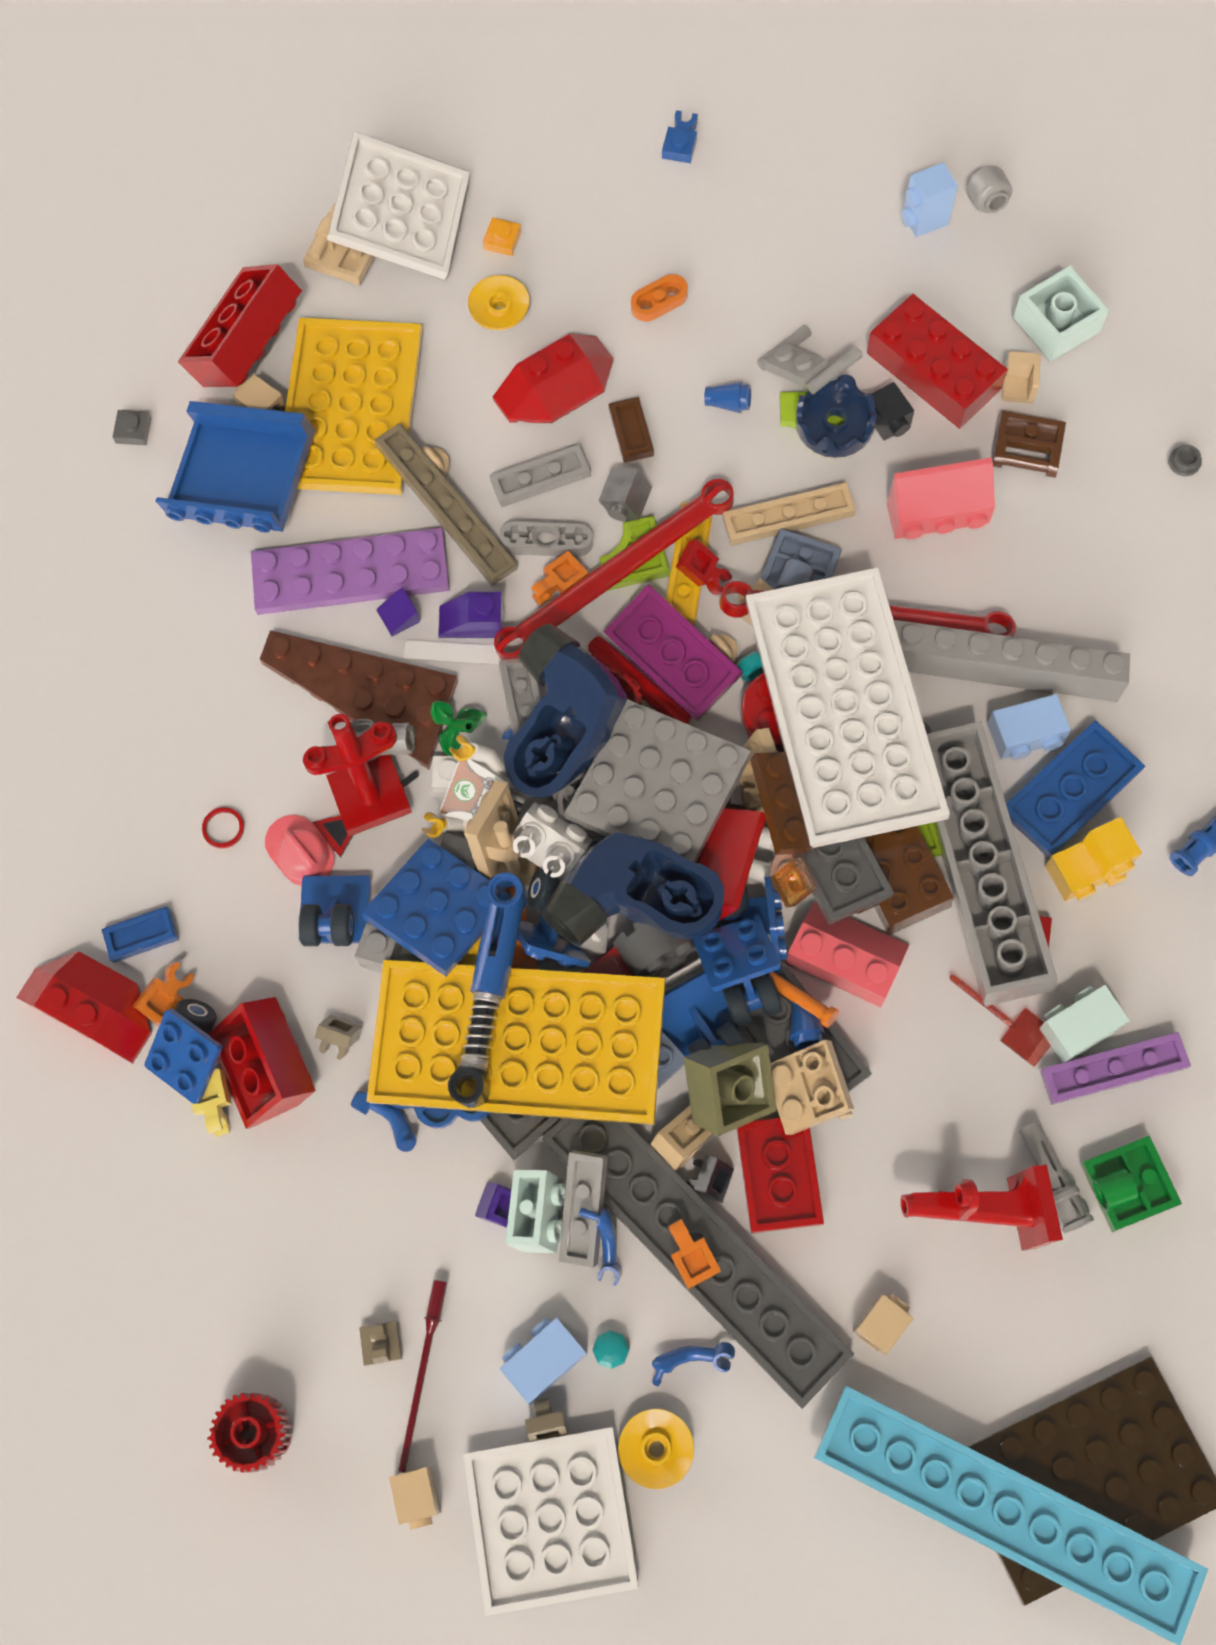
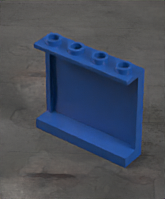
(239, 467)

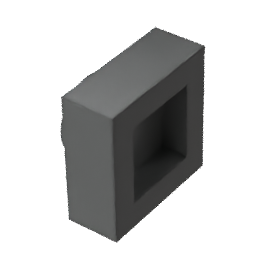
(132, 427)

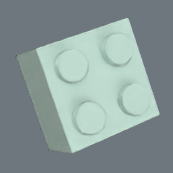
(1060, 313)

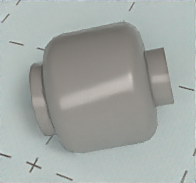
(989, 189)

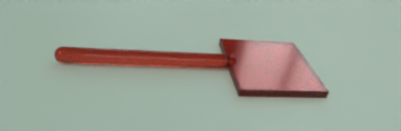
(1024, 1033)

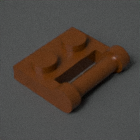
(1029, 434)

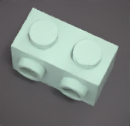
(1083, 1023)
(535, 1211)

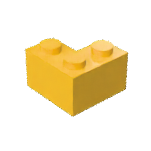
(1099, 859)

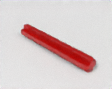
(650, 691)

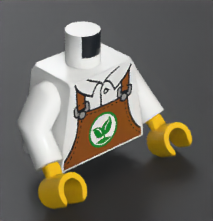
(473, 777)

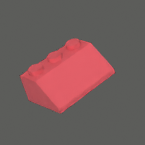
(942, 498)
(847, 955)

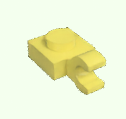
(211, 1104)

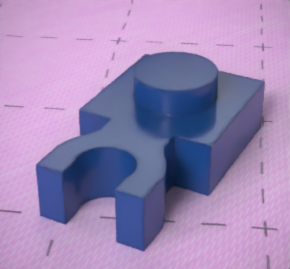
(681, 139)

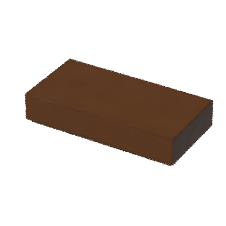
(631, 430)

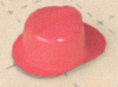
(298, 848)

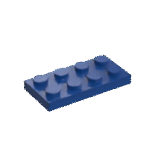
(1072, 789)

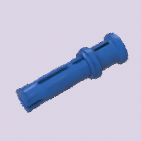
(1200, 845)

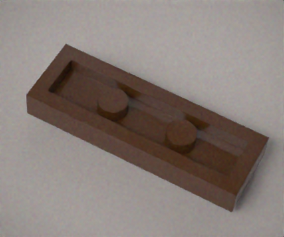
(780, 803)

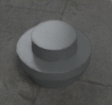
(1185, 460)

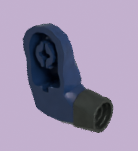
(568, 721)
(642, 884)

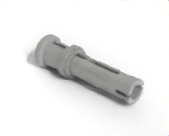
(1065, 1194)

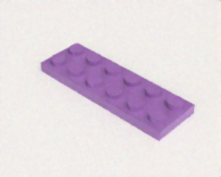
(349, 571)

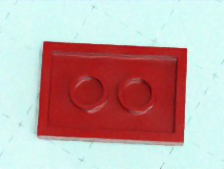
(779, 1177)

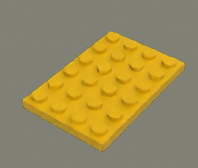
(353, 388)

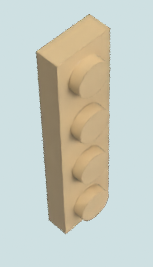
(788, 513)

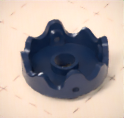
(842, 400)

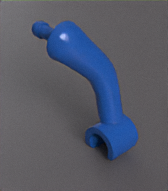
(403, 1135)
(608, 1239)
(668, 1361)

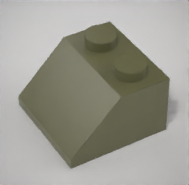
(729, 1086)

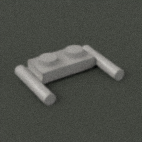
(804, 367)

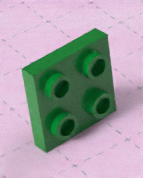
(1130, 1183)

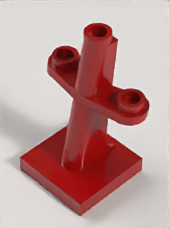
(363, 790)
(1026, 1205)

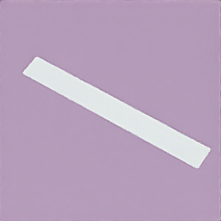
(453, 652)

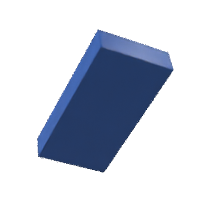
(140, 934)

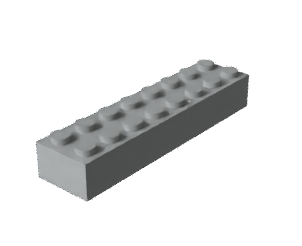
(988, 871)

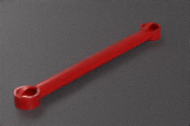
(619, 566)
(914, 615)

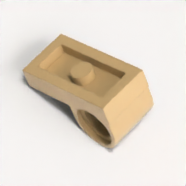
(680, 1140)

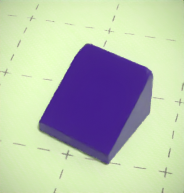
(398, 613)
(494, 1204)

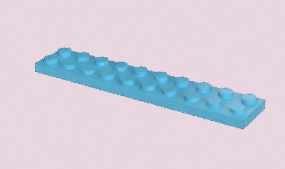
(1012, 1515)

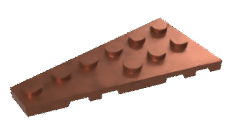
(364, 685)

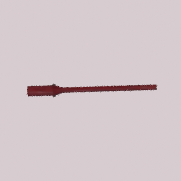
(432, 1320)

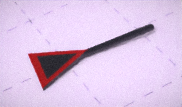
(334, 830)

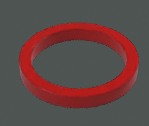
(236, 839)

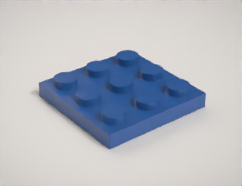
(433, 907)

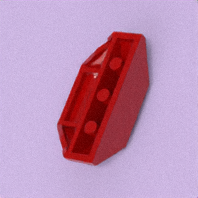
(555, 380)
(90, 1002)

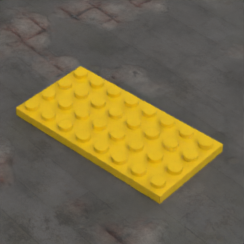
(557, 1050)

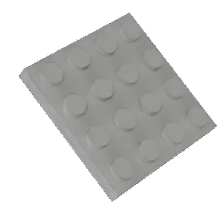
(659, 781)

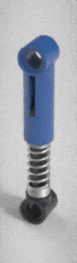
(489, 985)

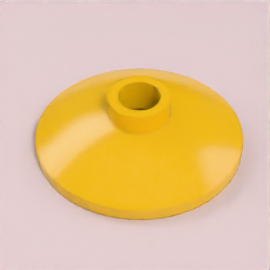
(494, 293)
(635, 1449)

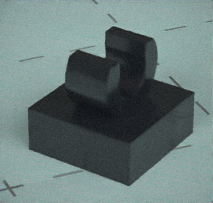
(712, 1178)

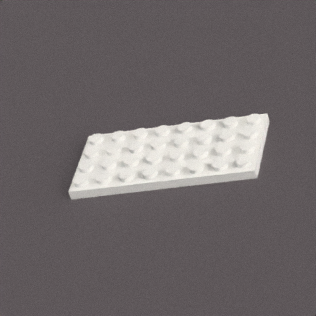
(846, 708)

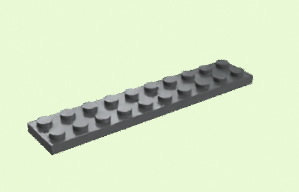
(746, 1294)

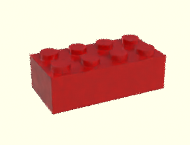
(240, 326)
(936, 361)

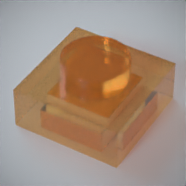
(793, 882)

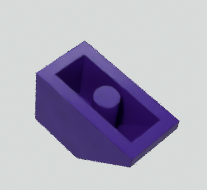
(472, 616)

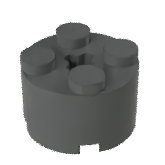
(651, 951)

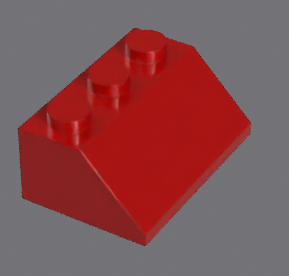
(732, 852)
(261, 1061)

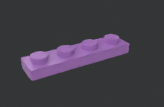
(1115, 1068)

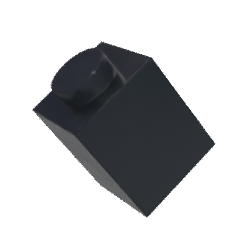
(893, 412)

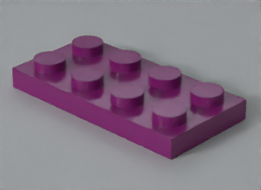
(673, 652)

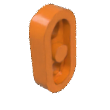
(657, 298)

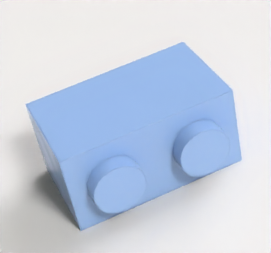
(929, 199)
(1029, 727)
(542, 1359)

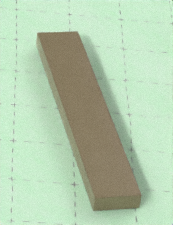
(446, 504)

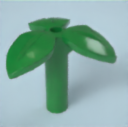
(466, 721)

